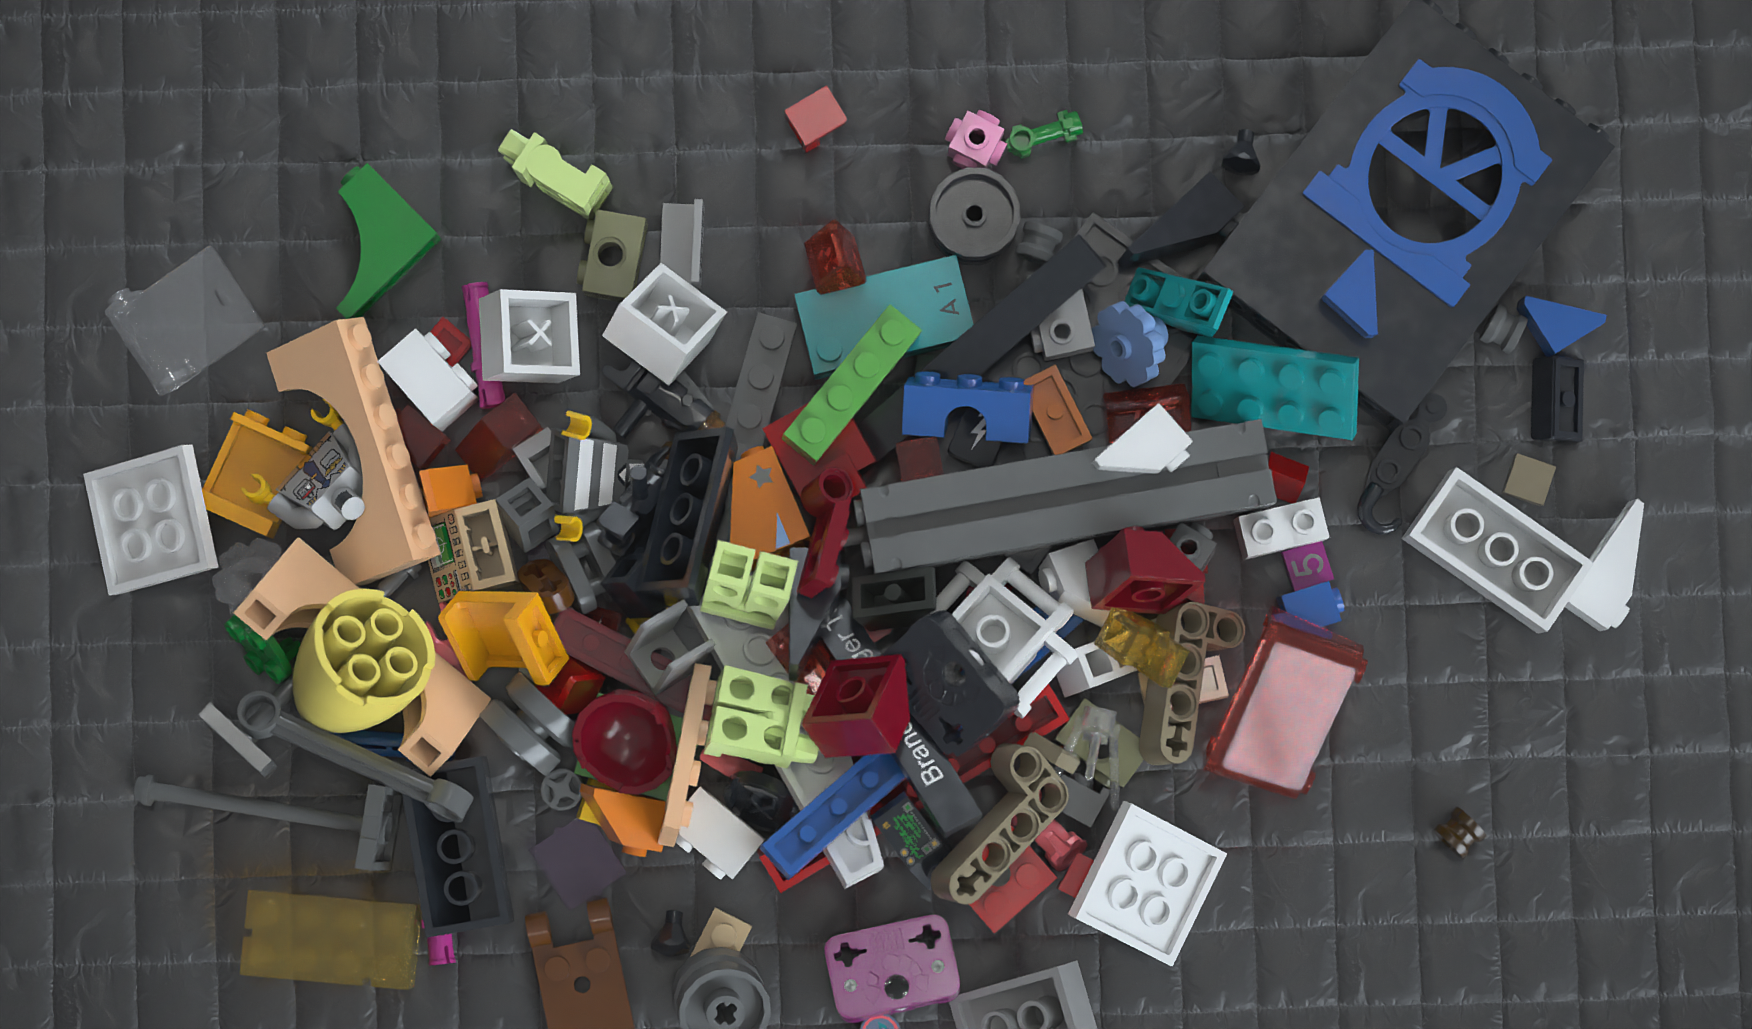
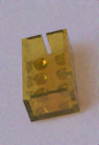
(331, 939)

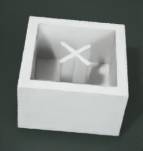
(664, 323)
(529, 336)
(428, 380)

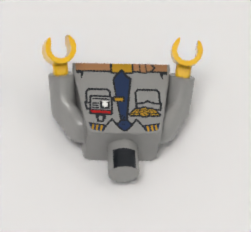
(323, 485)

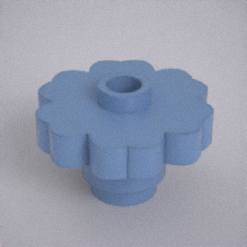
(1130, 343)

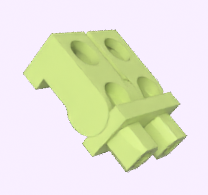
(540, 163)
(744, 597)
(759, 719)

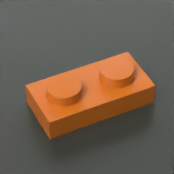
(1057, 412)

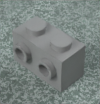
(1064, 331)

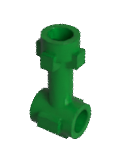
(1023, 138)

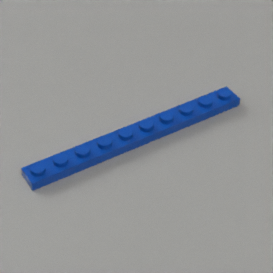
(851, 797)

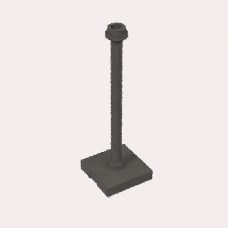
(245, 744)
(376, 826)

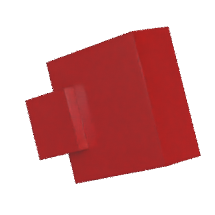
(847, 452)

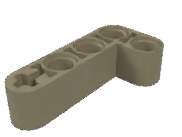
(1174, 743)
(963, 873)

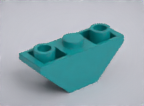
(1179, 301)

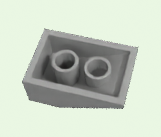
(1033, 1001)

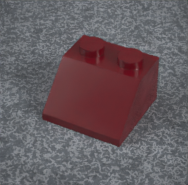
(1141, 573)
(859, 707)

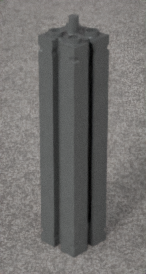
(1057, 502)

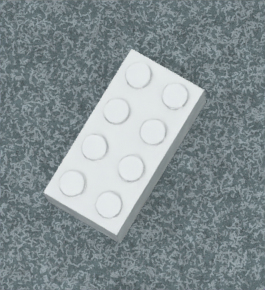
(1498, 550)

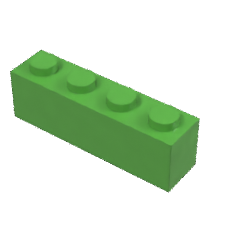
(851, 384)

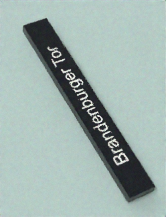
(917, 752)

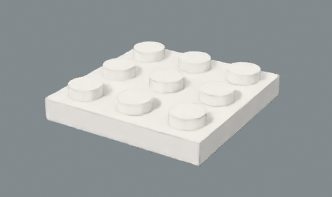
(150, 520)
(1147, 883)

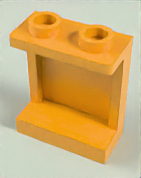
(247, 451)
(503, 632)

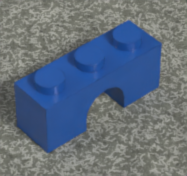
(1003, 404)

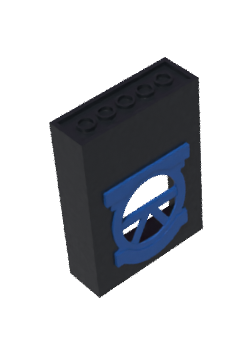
(1322, 215)

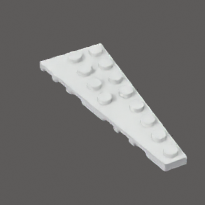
(743, 646)

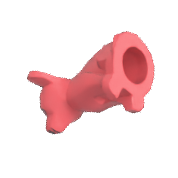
(1058, 843)

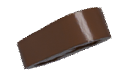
(549, 582)

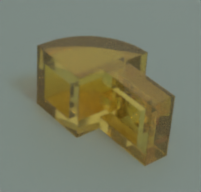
(1143, 645)

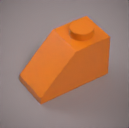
(448, 489)
(627, 818)

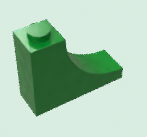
(390, 238)

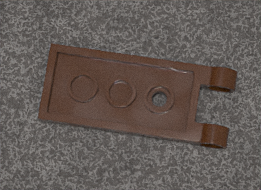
(598, 959)

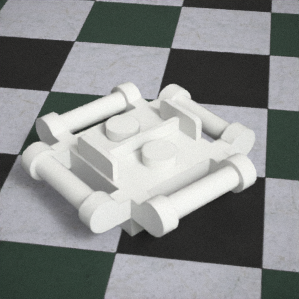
(1008, 627)

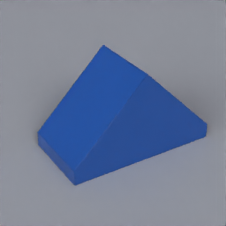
(1355, 295)
(1557, 324)

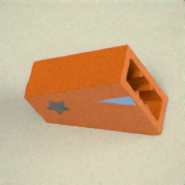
(764, 507)

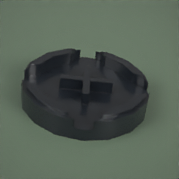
(761, 799)

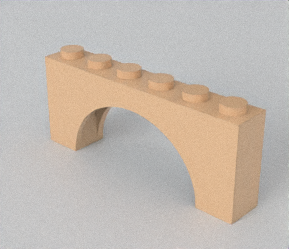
(344, 370)
(294, 596)

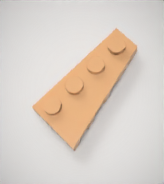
(687, 769)

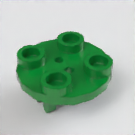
(261, 653)

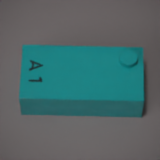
(925, 293)

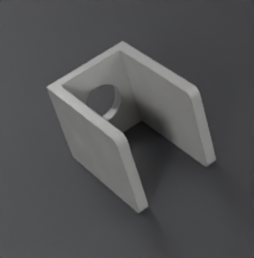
(659, 634)

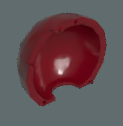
(626, 741)

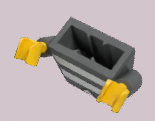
(585, 472)

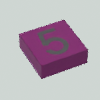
(1307, 566)

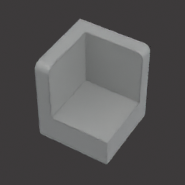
(535, 457)

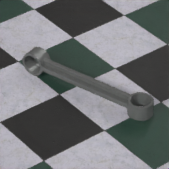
(438, 795)

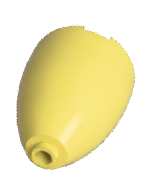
(361, 662)

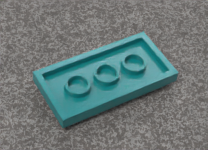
(1276, 384)

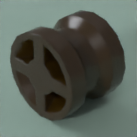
(1459, 832)

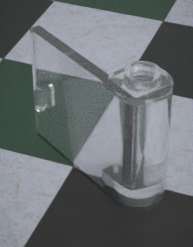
(181, 324)

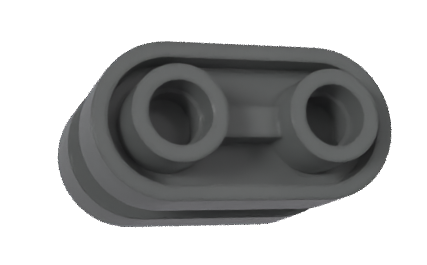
(599, 559)

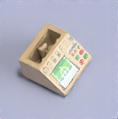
(472, 551)

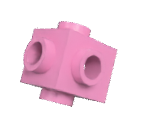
(966, 153)

